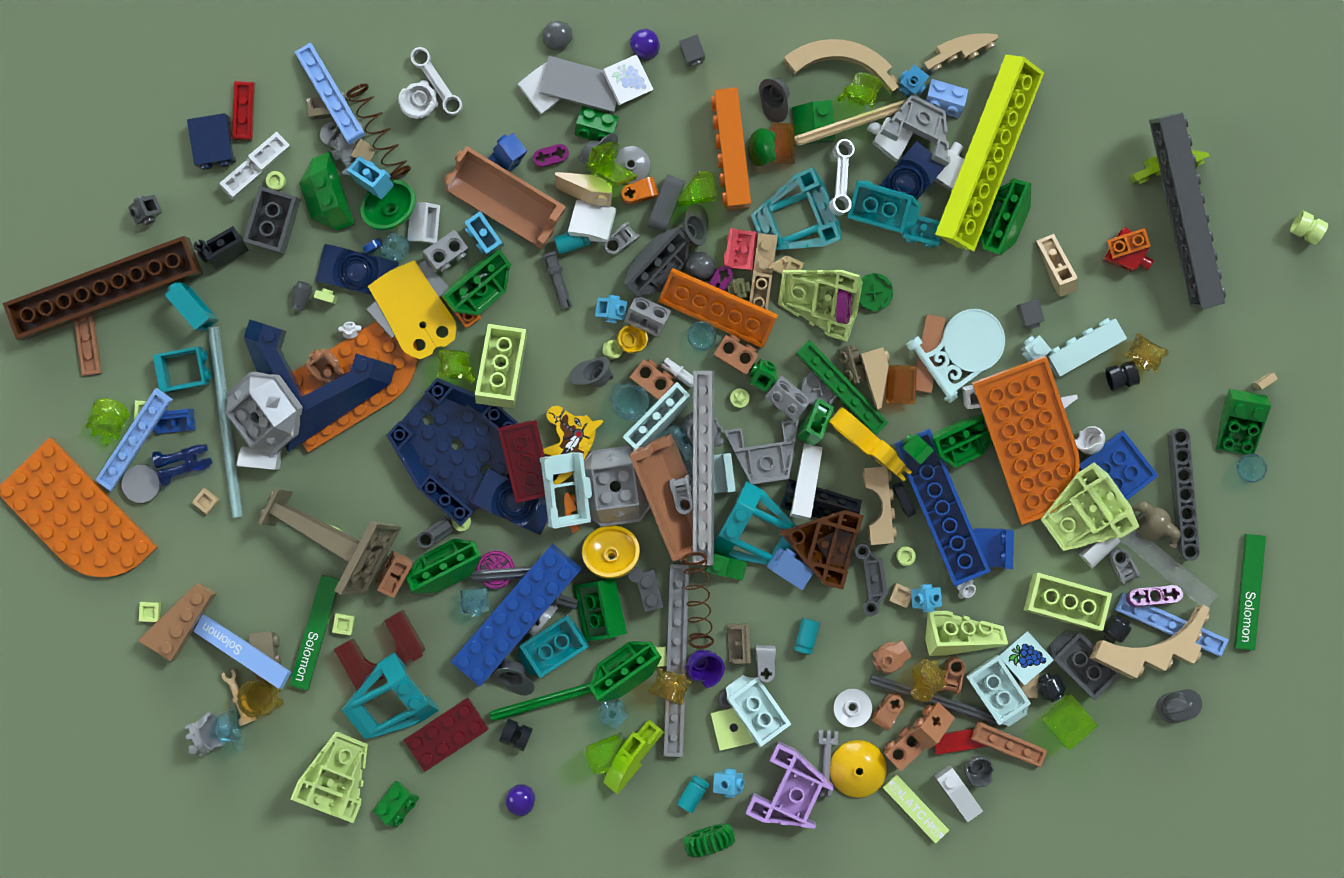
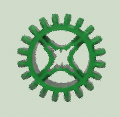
(709, 840)

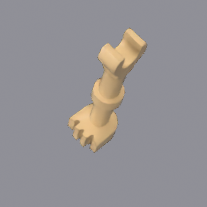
(232, 682)

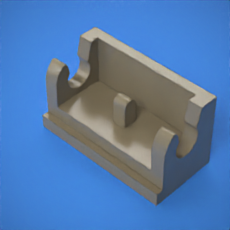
(318, 109)
(739, 643)

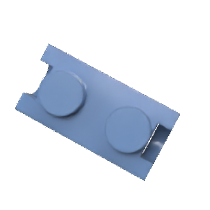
(790, 568)

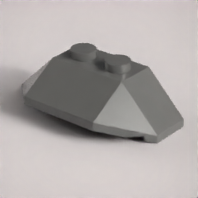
(653, 265)

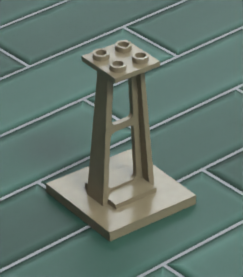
(363, 555)

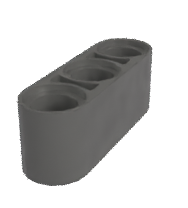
(666, 203)

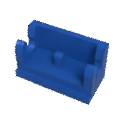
(176, 421)

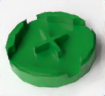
(875, 292)

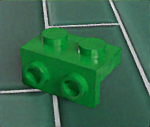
(595, 124)
(395, 805)

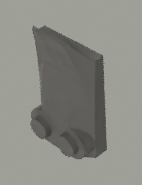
(1073, 655)

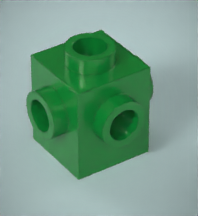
(763, 374)

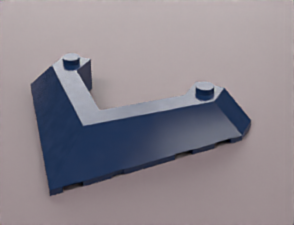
(327, 402)

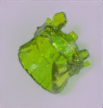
(862, 90)
(455, 365)
(107, 419)

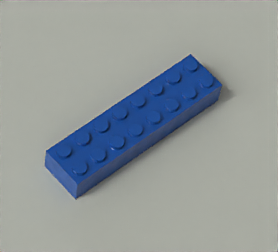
(944, 514)
(516, 615)

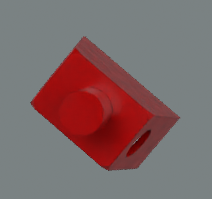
(1129, 261)

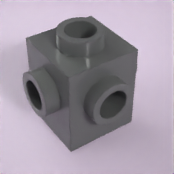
(144, 209)

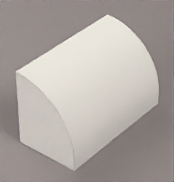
(424, 223)
(258, 459)
(1097, 551)

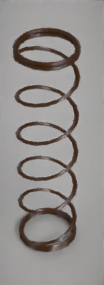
(407, 168)
(701, 635)

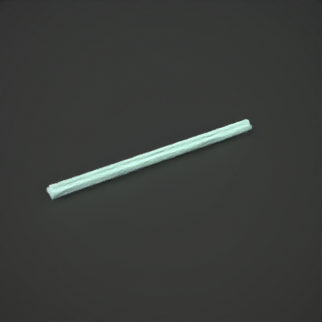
(225, 426)

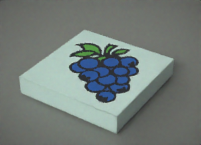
(1026, 658)

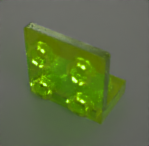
(602, 165)

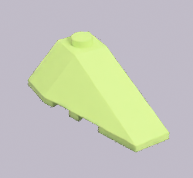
(955, 634)

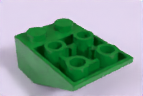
(1242, 421)

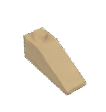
(585, 187)
(1057, 265)
(876, 369)

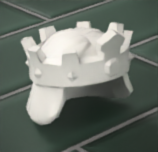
(418, 100)

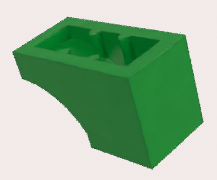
(815, 423)
(917, 448)
(727, 567)

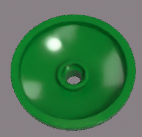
(391, 210)

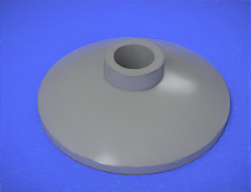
(639, 157)

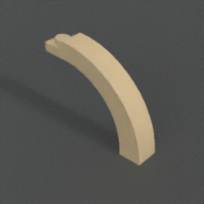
(845, 51)

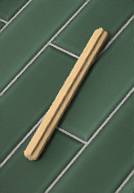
(848, 123)

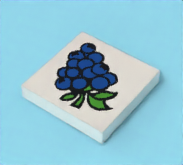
(627, 80)

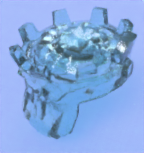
(629, 401)

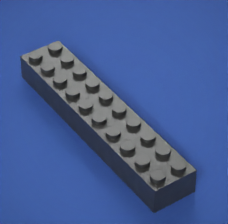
(1187, 210)

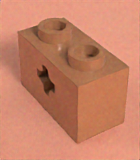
(932, 725)

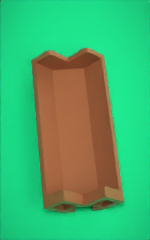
(504, 197)
(655, 467)

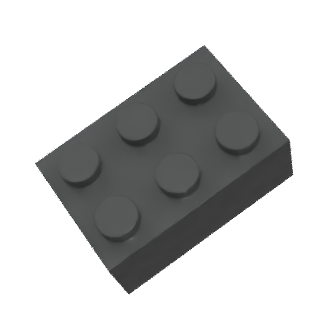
(272, 220)

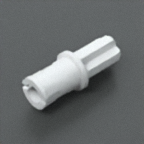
(678, 372)

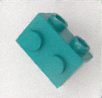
(923, 231)

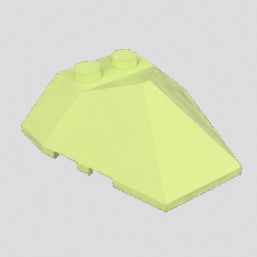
(815, 297)
(1090, 511)
(334, 778)

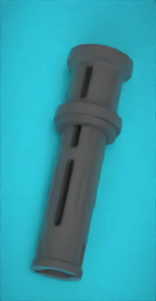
(554, 271)

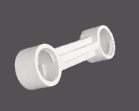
(436, 81)
(841, 177)

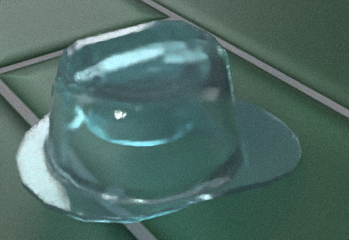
(228, 728)

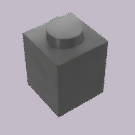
(692, 51)
(1031, 314)

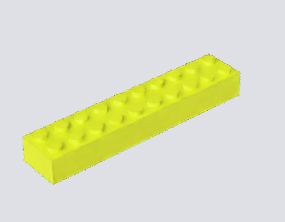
(990, 152)

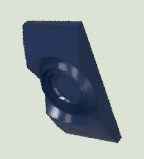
(913, 172)
(351, 268)
(497, 497)

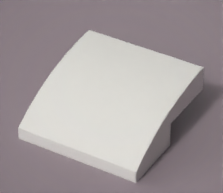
(531, 87)
(592, 221)

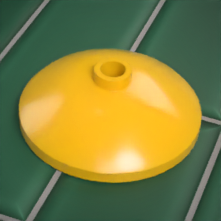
(609, 542)
(857, 755)

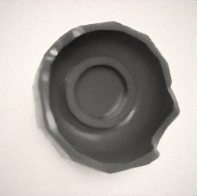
(557, 35)
(700, 266)
(979, 771)

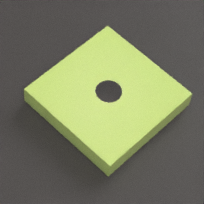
(729, 729)

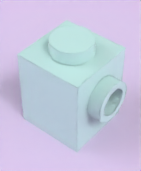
(1035, 348)

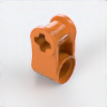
(643, 190)

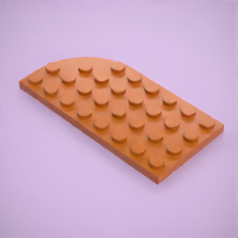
(374, 344)
(1029, 435)
(74, 514)

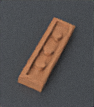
(931, 338)
(87, 346)
(1009, 744)

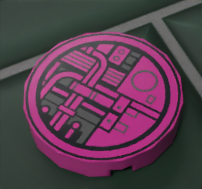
(495, 560)

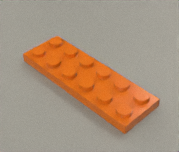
(717, 308)

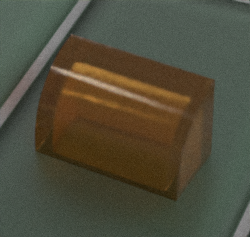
(784, 143)
(901, 384)

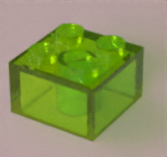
(1069, 721)

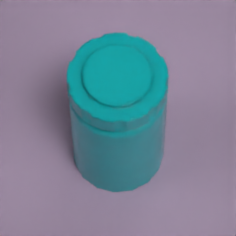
(567, 243)
(807, 636)
(693, 793)

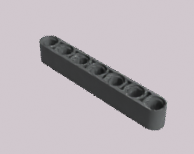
(1177, 486)

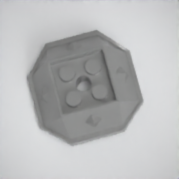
(264, 412)
(613, 507)

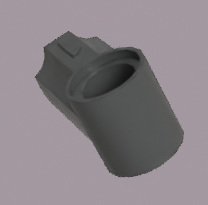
(436, 532)

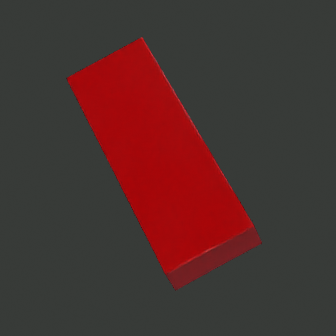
(243, 110)
(957, 741)

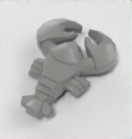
(343, 149)

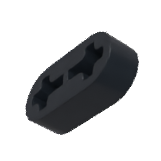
(904, 499)

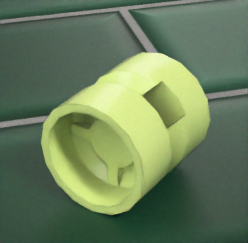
(1311, 229)

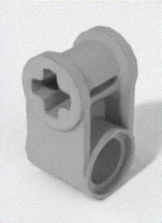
(622, 239)
(682, 492)
(1125, 568)
(766, 659)

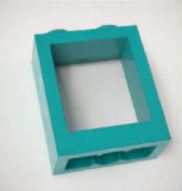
(191, 306)
(163, 373)

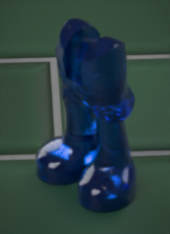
(190, 464)

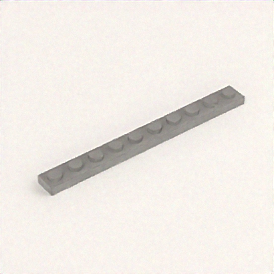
(703, 465)
(676, 656)

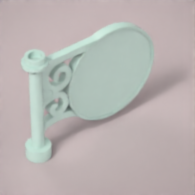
(970, 342)

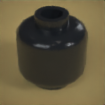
(1116, 629)
(1051, 687)

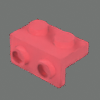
(740, 249)

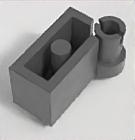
(648, 588)

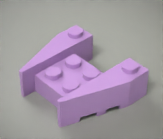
(795, 792)

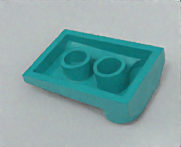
(883, 207)
(552, 647)

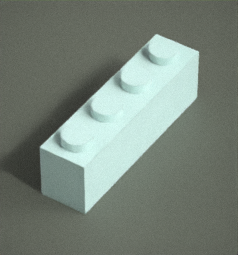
(1086, 347)
(659, 417)

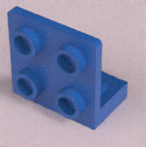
(996, 546)

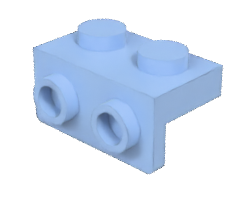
(947, 97)

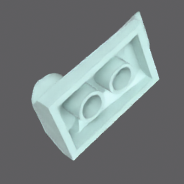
(999, 691)
(756, 709)

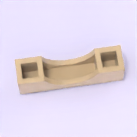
(881, 530)

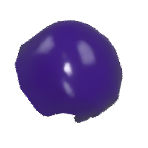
(645, 44)
(520, 800)

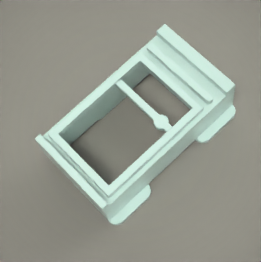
(562, 464)

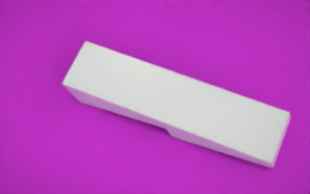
(254, 166)
(806, 482)

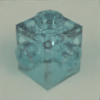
(402, 247)
(474, 601)
(616, 719)

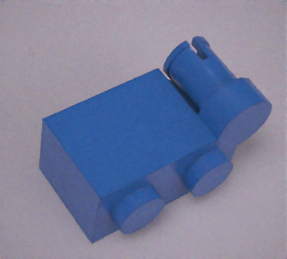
(508, 152)

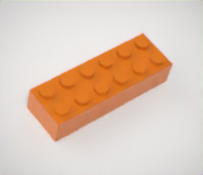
(732, 149)

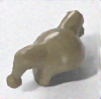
(1156, 523)

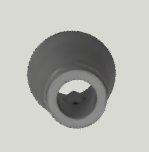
(301, 294)

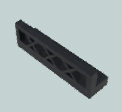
(823, 501)

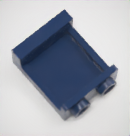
(211, 141)

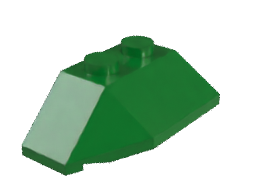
(325, 194)
(1006, 216)
(479, 285)
(962, 441)
(443, 566)
(624, 670)

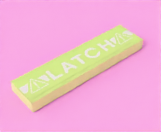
(915, 808)

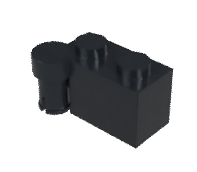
(221, 248)

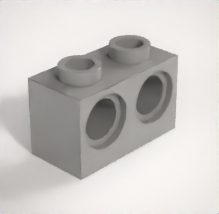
(441, 248)
(647, 316)
(788, 398)

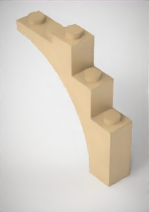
(1180, 646)

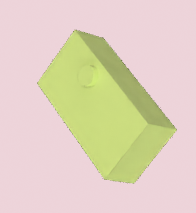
(500, 366)
(1067, 602)

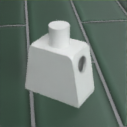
(889, 147)
(950, 173)

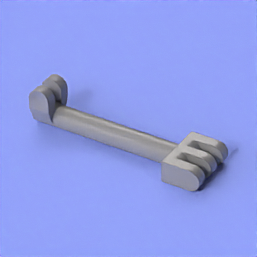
(828, 742)

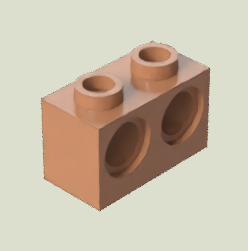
(734, 358)
(649, 383)
(393, 574)
(909, 752)

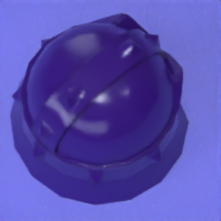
(705, 666)

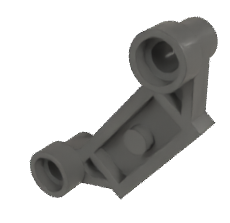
(874, 579)

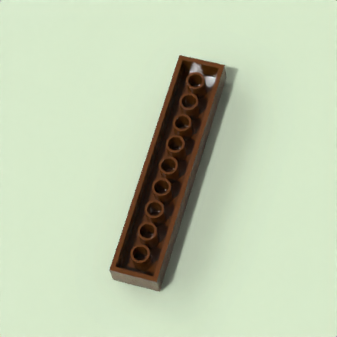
(102, 288)

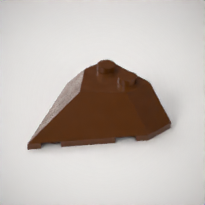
(827, 545)

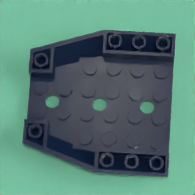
(427, 452)

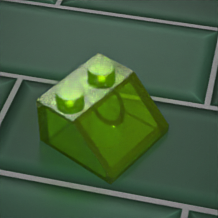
(699, 190)
(602, 753)

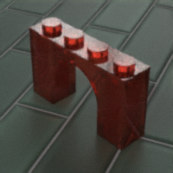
(407, 647)

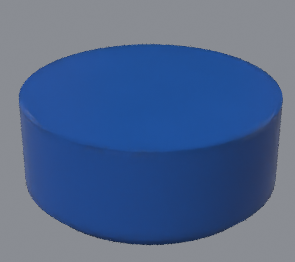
(372, 246)

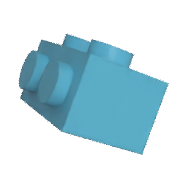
(370, 177)
(483, 232)

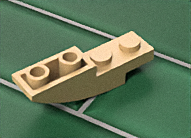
(965, 46)
(761, 274)

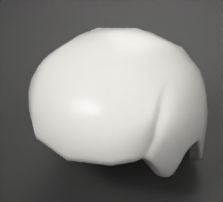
(1090, 440)

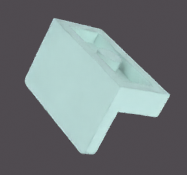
(723, 473)

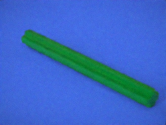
(540, 702)

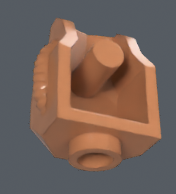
(324, 365)
(891, 656)

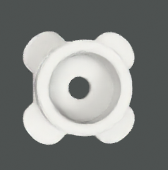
(349, 330)
(966, 589)

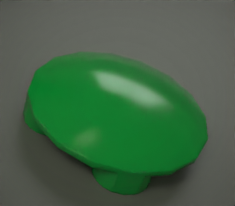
(761, 147)

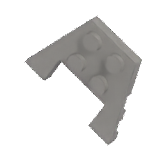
(924, 120)
(765, 461)

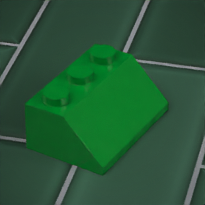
(600, 609)

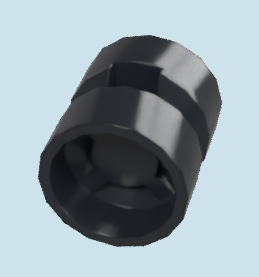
(1124, 375)
(509, 732)

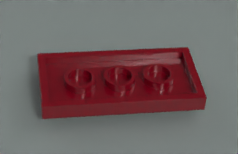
(522, 452)
(446, 734)

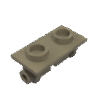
(848, 356)

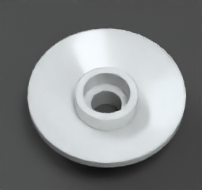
(854, 717)

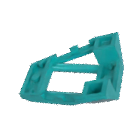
(813, 189)
(738, 519)
(403, 686)

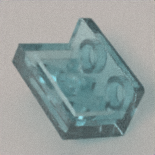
(678, 434)

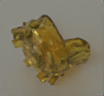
(1146, 353)
(927, 680)
(670, 686)
(258, 698)

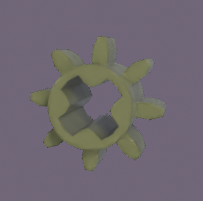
(739, 288)

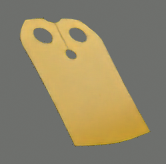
(408, 300)

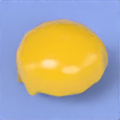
(632, 339)

